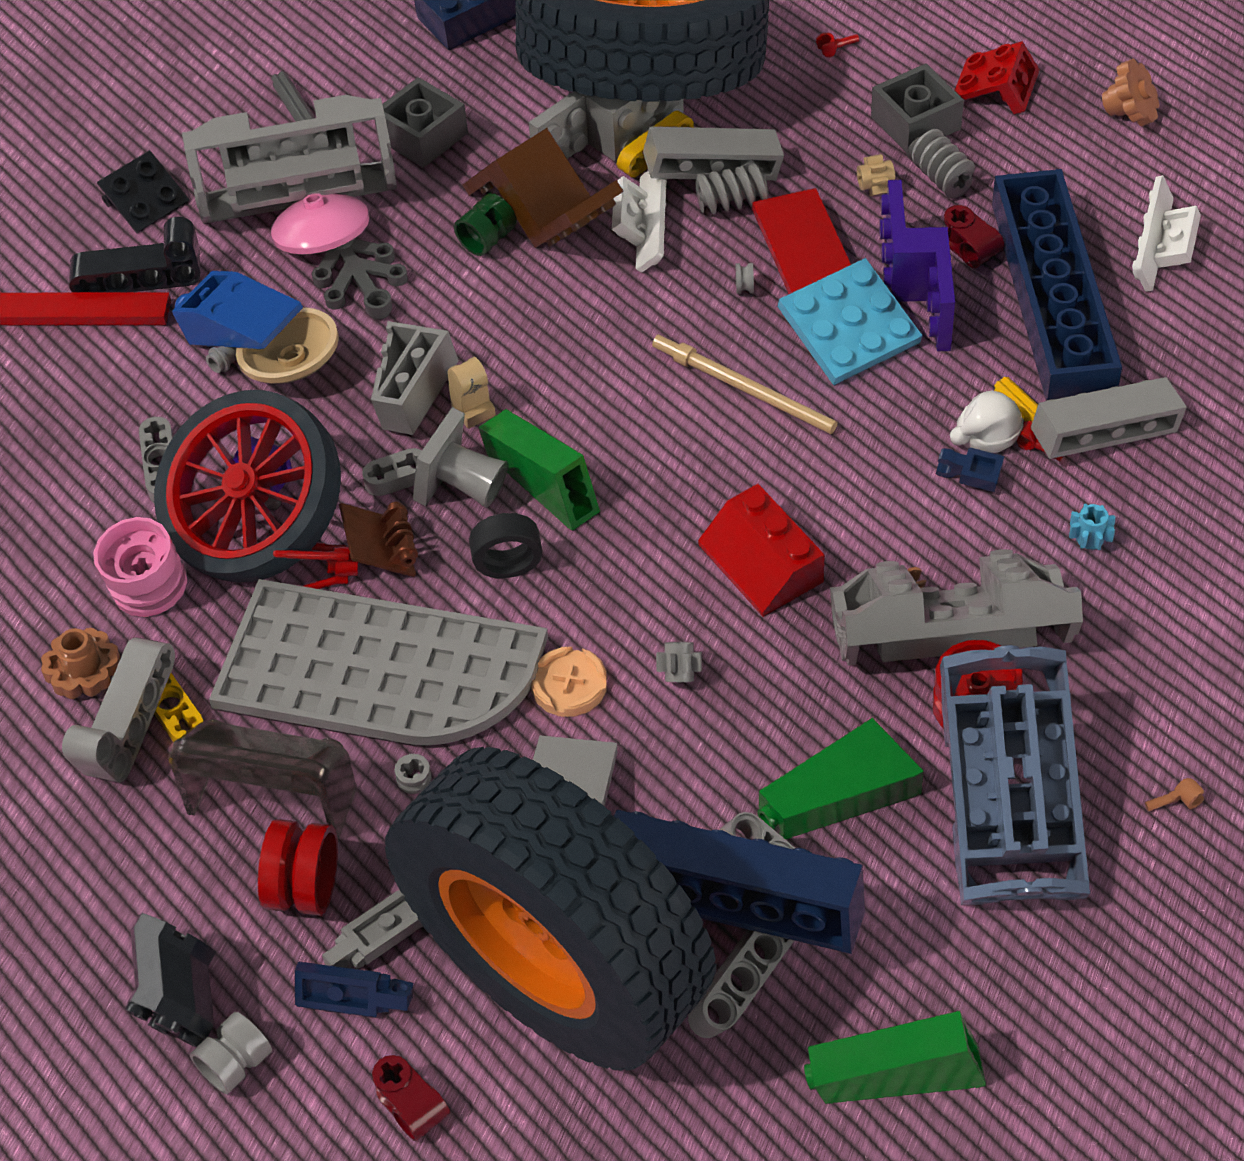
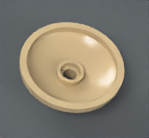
(295, 352)

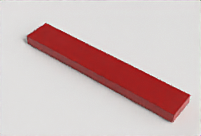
(85, 308)

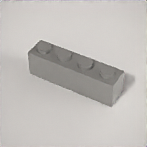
(694, 151)
(1108, 417)

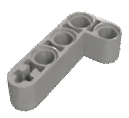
(125, 713)

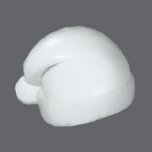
(988, 423)

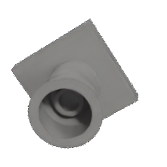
(462, 468)

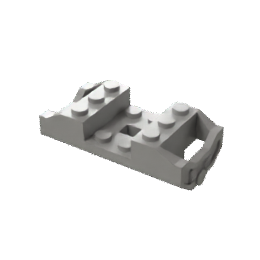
(288, 161)
(917, 622)

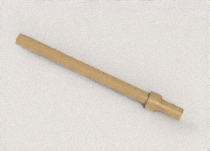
(686, 356)

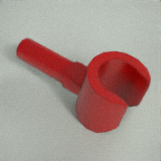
(829, 44)
(1028, 440)

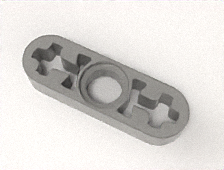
(152, 450)

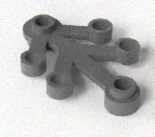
(376, 301)

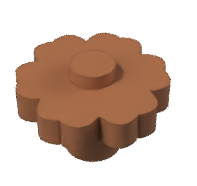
(1132, 94)
(80, 662)

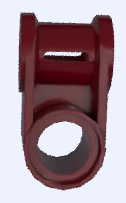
(971, 236)
(410, 1101)

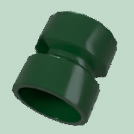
(485, 224)

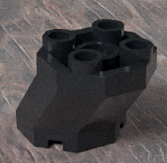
(171, 980)

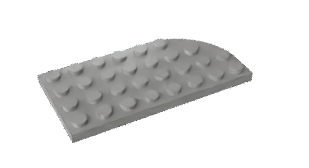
(375, 666)

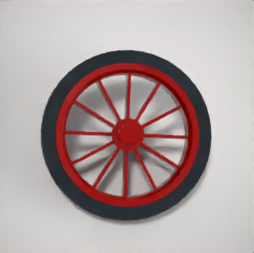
(247, 485)

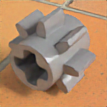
(679, 661)

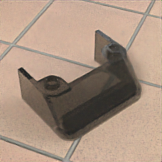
(263, 760)

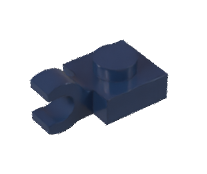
(976, 469)

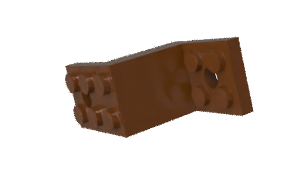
(543, 190)

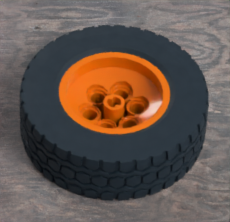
(643, 46)
(552, 907)

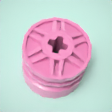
(140, 566)

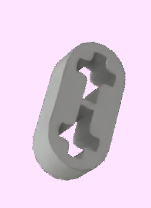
(394, 470)

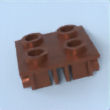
(380, 538)

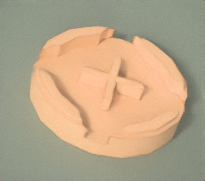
(569, 682)

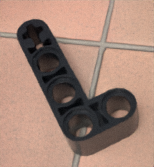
(141, 267)

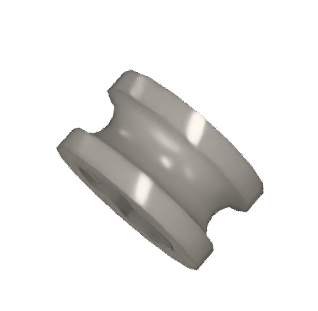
(744, 278)
(406, 766)

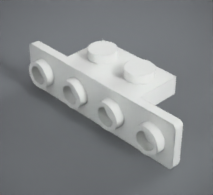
(641, 218)
(1166, 235)

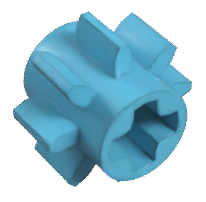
(1092, 526)

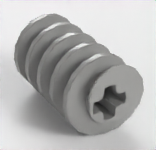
(942, 163)
(731, 188)

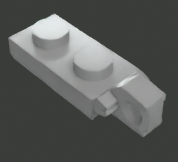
(373, 933)

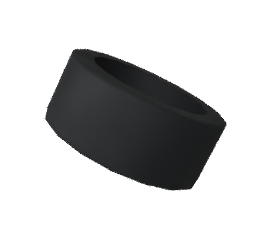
(500, 529)

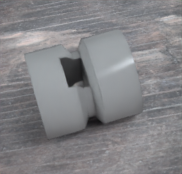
(237, 1047)

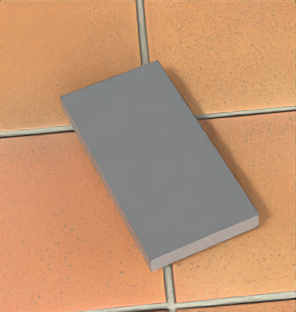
(581, 761)

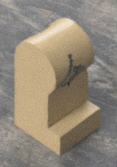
(470, 392)

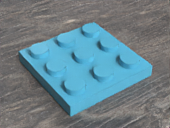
(849, 321)

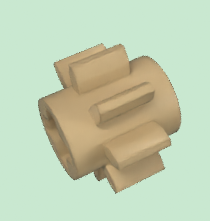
(875, 174)

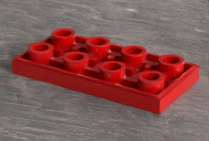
(800, 237)

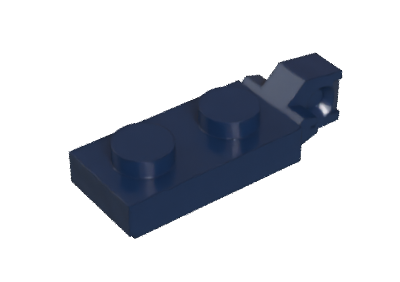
(349, 990)

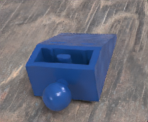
(233, 312)

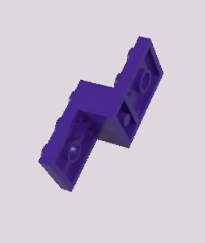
(918, 265)

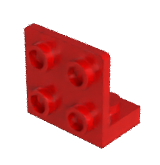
(1003, 70)

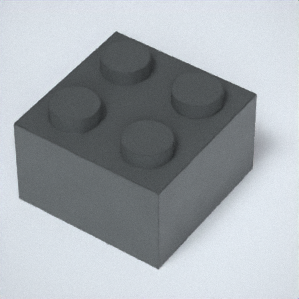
(915, 104)
(424, 121)

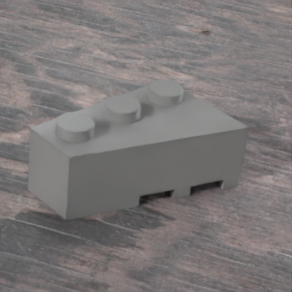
(411, 374)

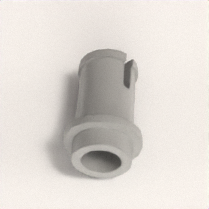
(221, 358)

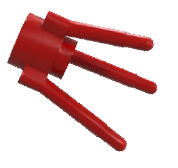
(337, 561)

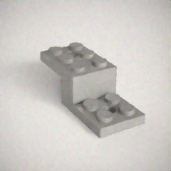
(600, 122)

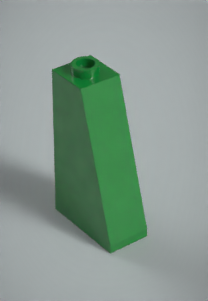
(543, 467)
(841, 782)
(897, 1061)

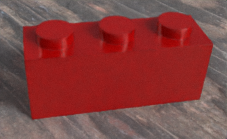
(762, 551)

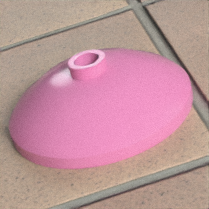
(319, 223)

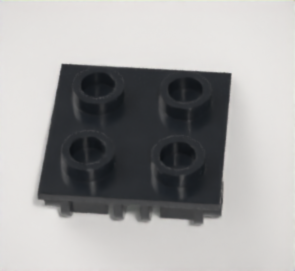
(142, 191)

